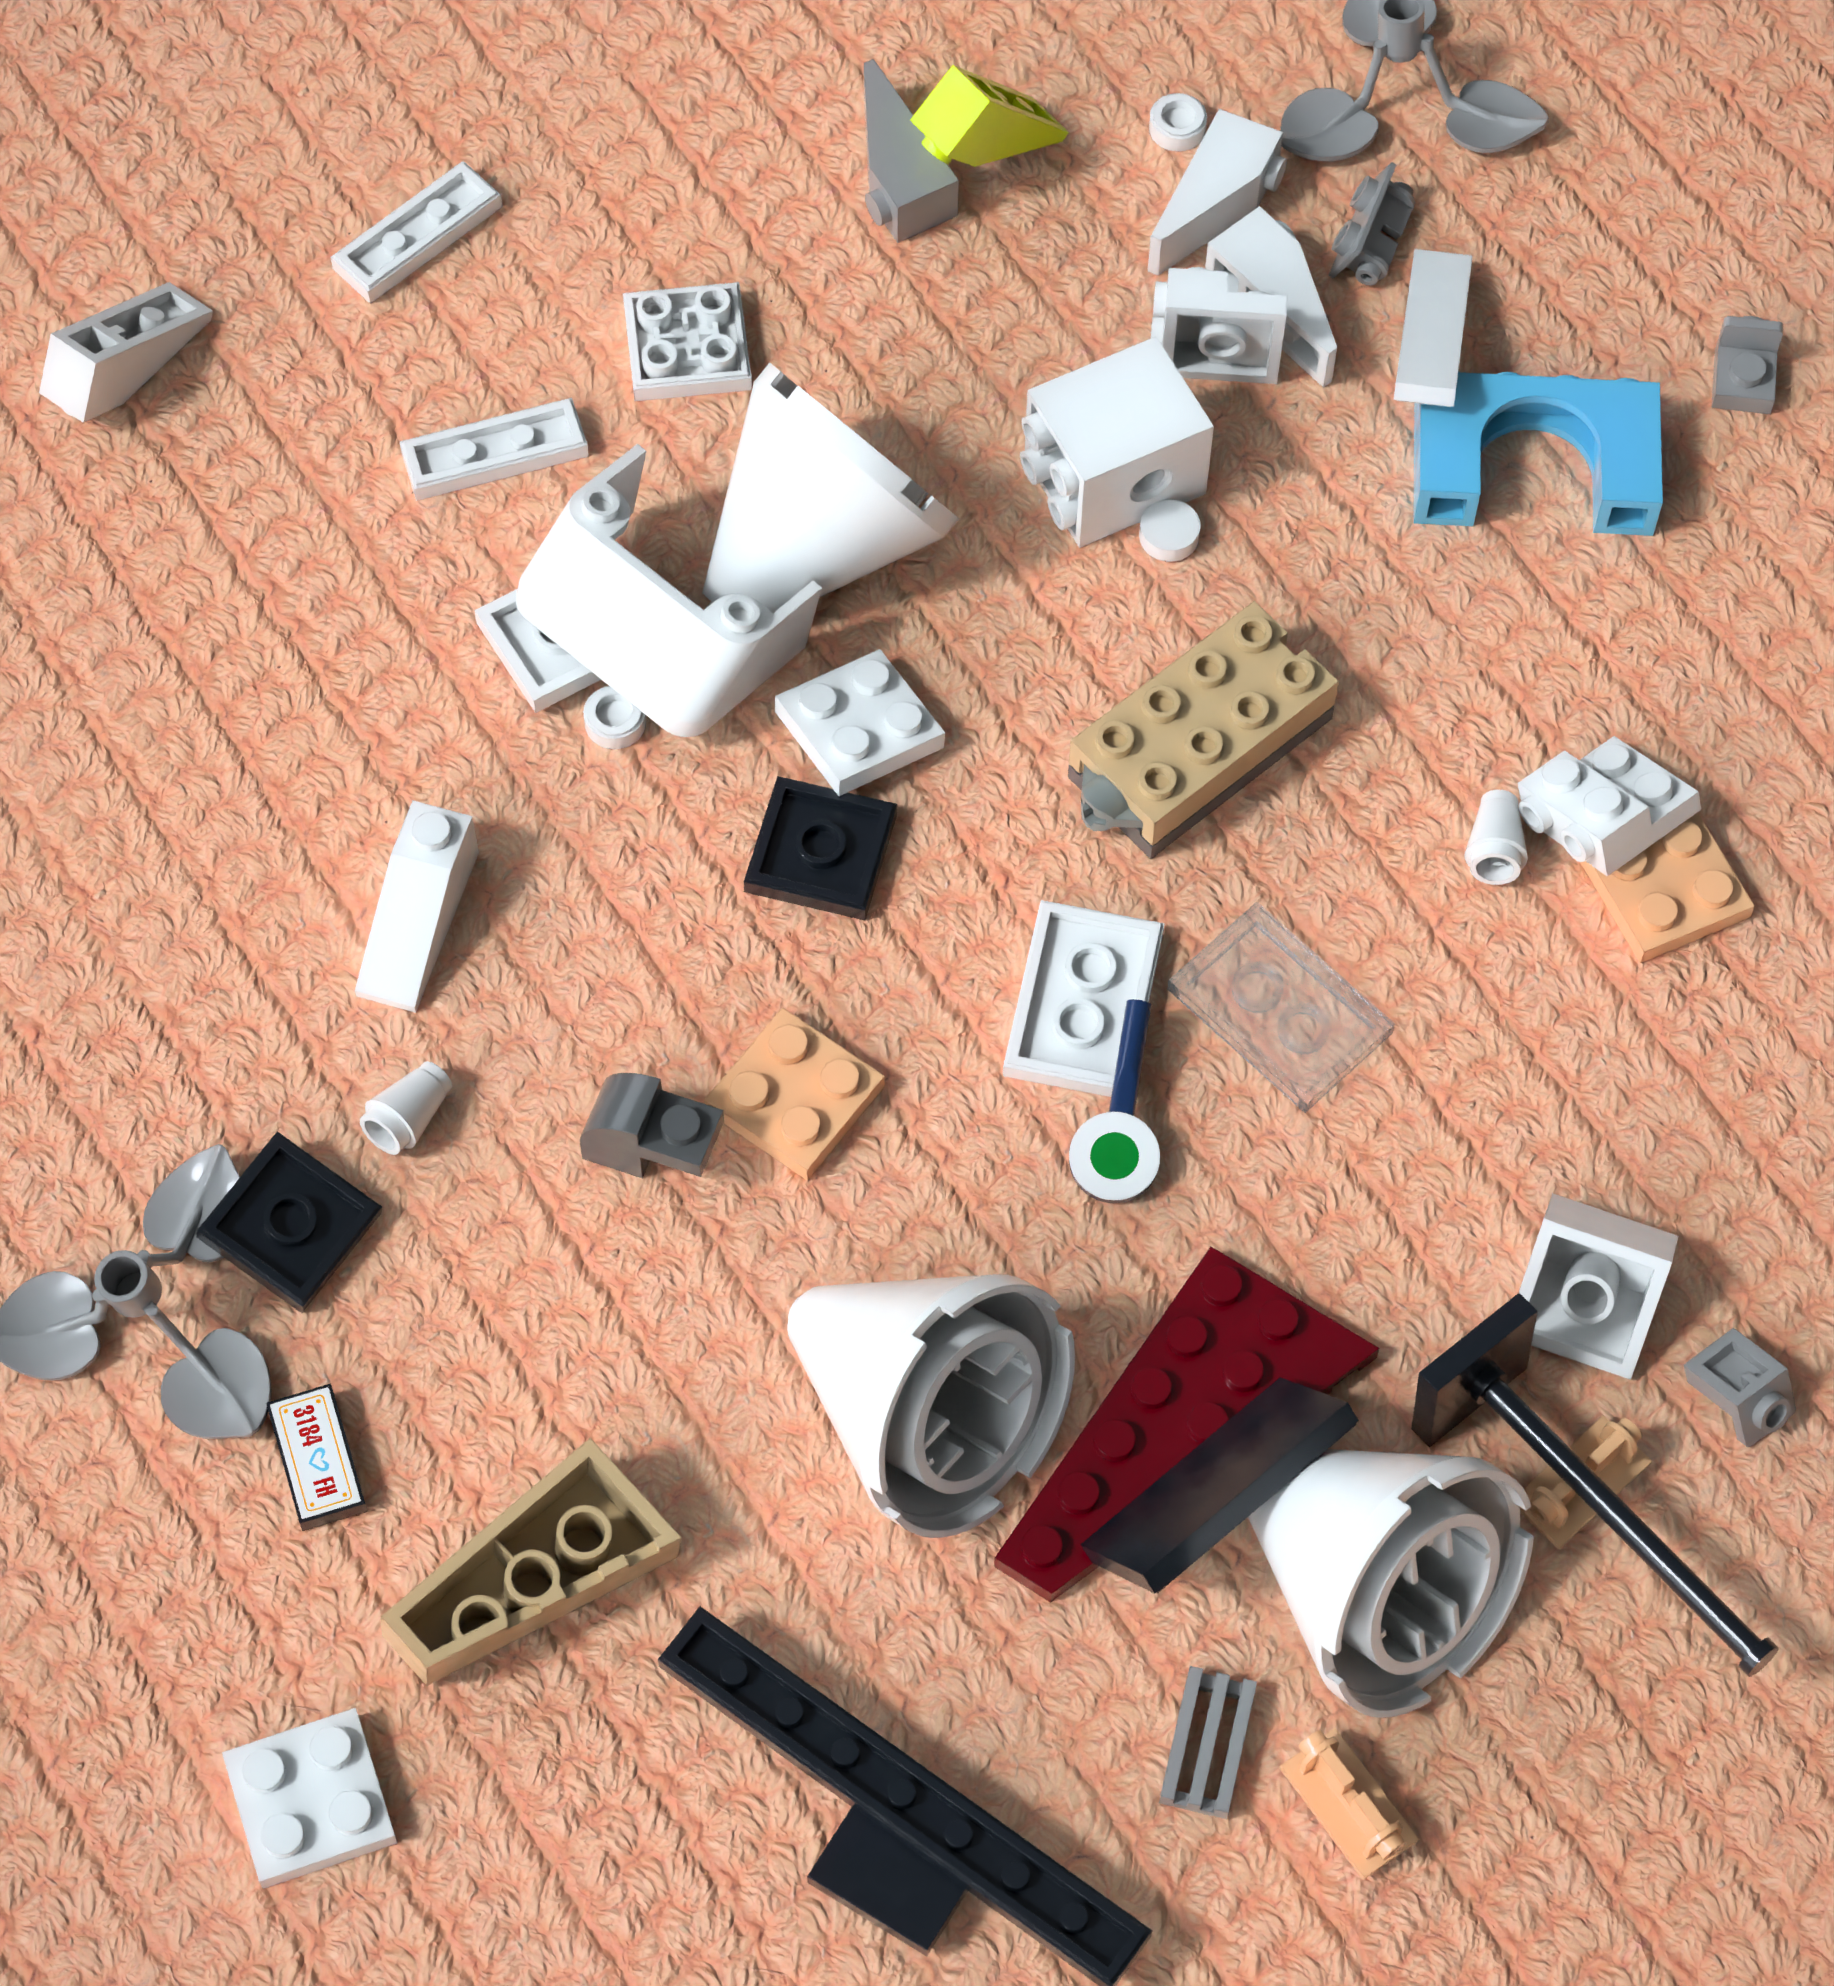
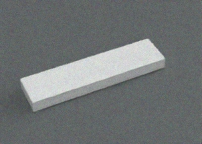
(1433, 328)

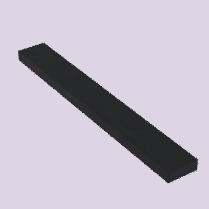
(905, 1799)

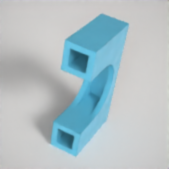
(1605, 420)

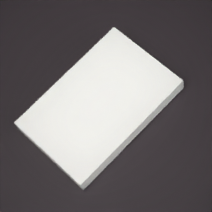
(1076, 995)

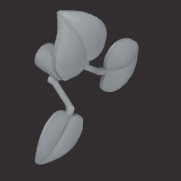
(1333, 127)
(51, 1317)

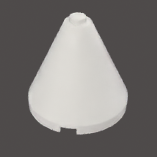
(811, 503)
(937, 1388)
(1396, 1568)

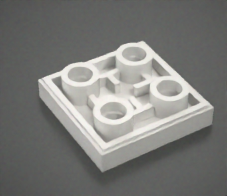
(687, 341)

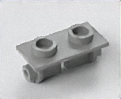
(1379, 208)

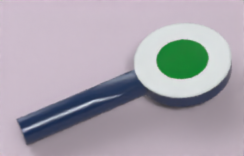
(1114, 1152)

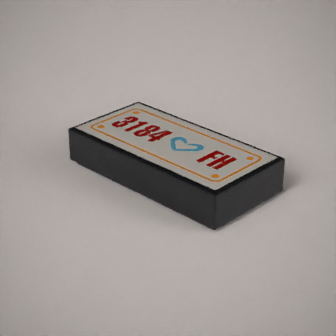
(316, 1457)

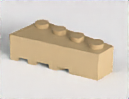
(534, 1563)

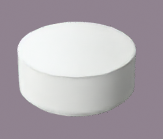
(1177, 122)
(1169, 530)
(612, 719)

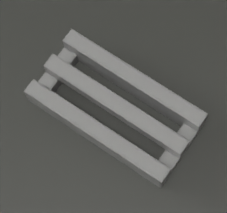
(1220, 1687)

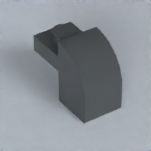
(644, 1124)

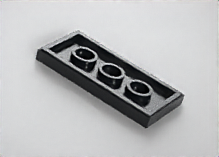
(1219, 1484)

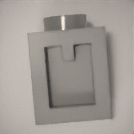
(1746, 364)
(1744, 1385)

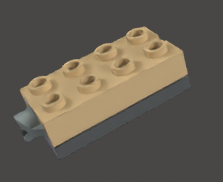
(1199, 731)

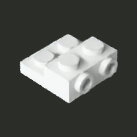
(1218, 330)
(1605, 803)

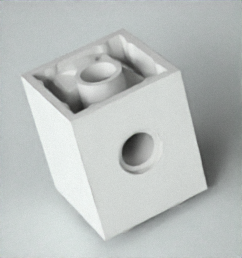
(1115, 441)

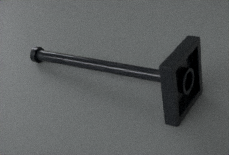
(1477, 1373)

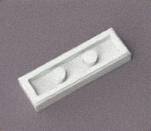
(416, 232)
(494, 449)

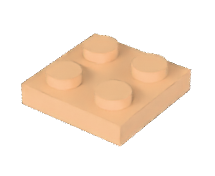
(1673, 892)
(795, 1093)

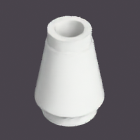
(1497, 840)
(405, 1108)

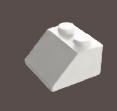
(1595, 1284)

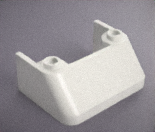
(638, 629)

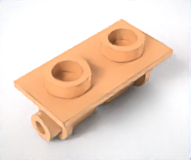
(1610, 1453)
(1348, 1802)

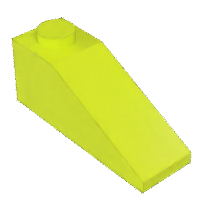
(982, 120)

